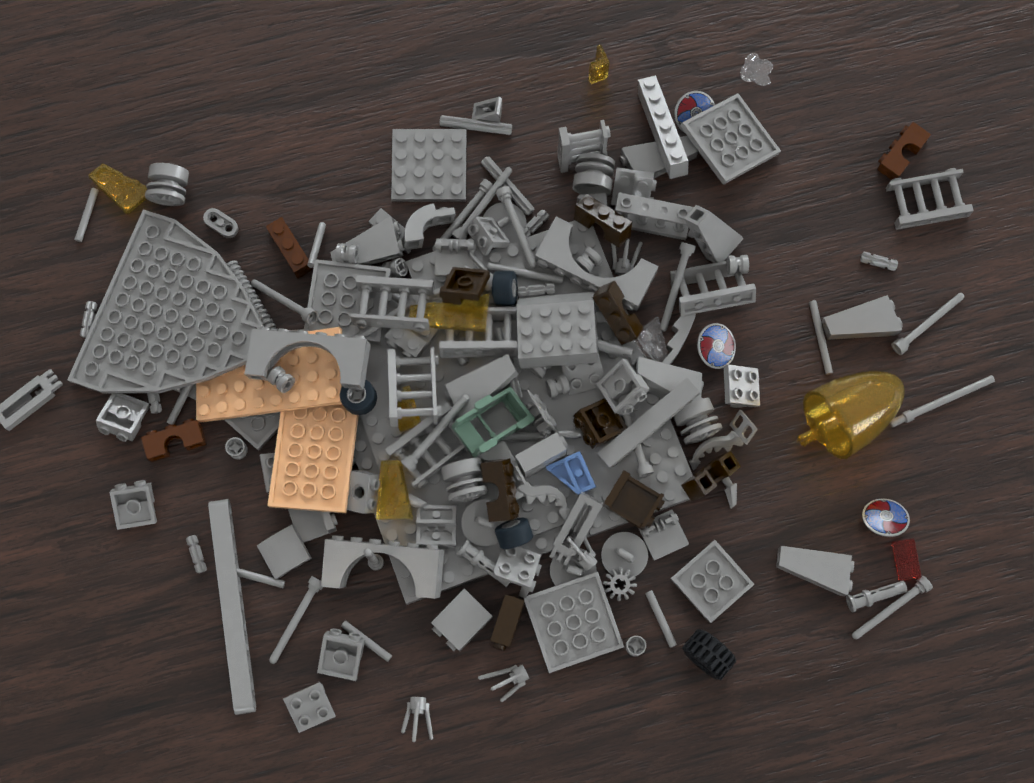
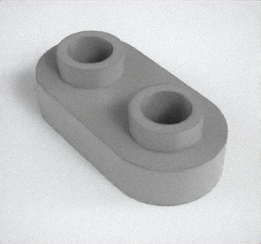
(221, 224)

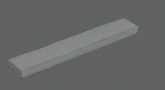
(648, 423)

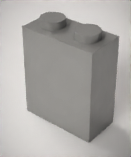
(541, 455)
(461, 620)

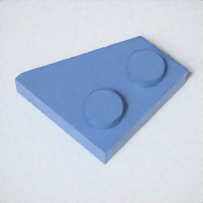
(573, 473)

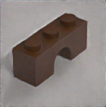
(911, 139)
(289, 247)
(157, 443)

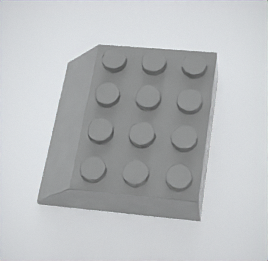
(557, 330)

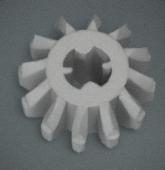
(616, 590)

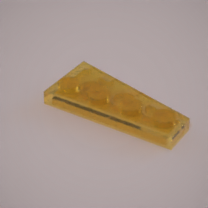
(465, 317)

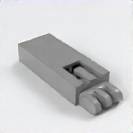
(22, 404)
(579, 521)

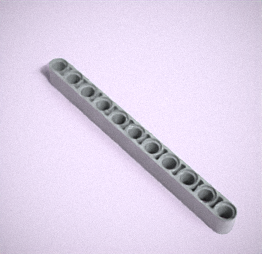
(232, 607)

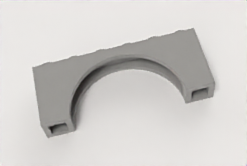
(556, 255)
(269, 346)
(422, 562)

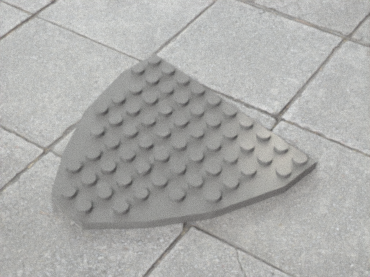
(167, 315)

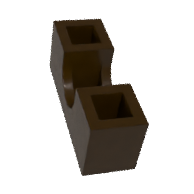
(615, 226)
(609, 301)
(501, 474)
(708, 476)

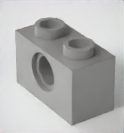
(370, 483)

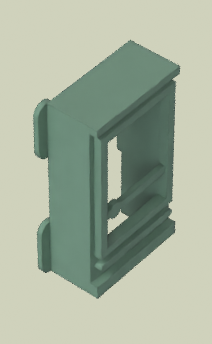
(470, 436)

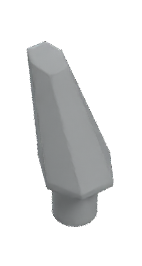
(731, 491)
(416, 502)

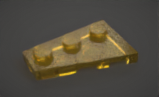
(122, 190)
(392, 493)

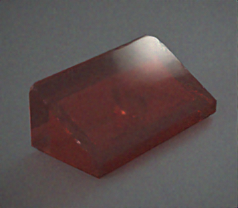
(906, 559)

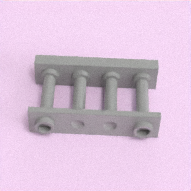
(575, 144)
(654, 215)
(925, 216)
(389, 285)
(716, 299)
(484, 348)
(396, 379)
(413, 438)

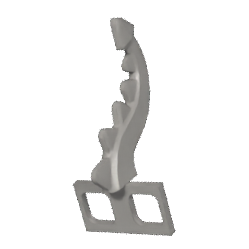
(733, 438)
(539, 491)

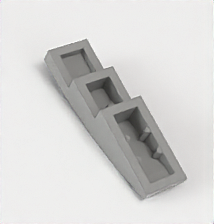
(682, 329)

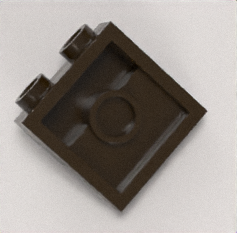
(463, 284)
(598, 423)

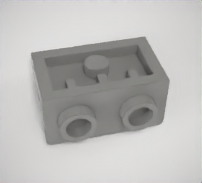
(487, 234)

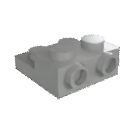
(633, 183)
(410, 341)
(623, 388)
(122, 416)
(133, 504)
(341, 654)

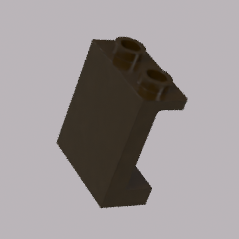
(633, 501)

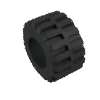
(709, 654)

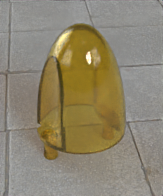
(852, 411)

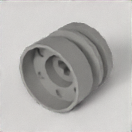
(593, 174)
(167, 184)
(697, 421)
(465, 484)

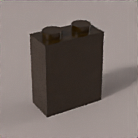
(507, 622)

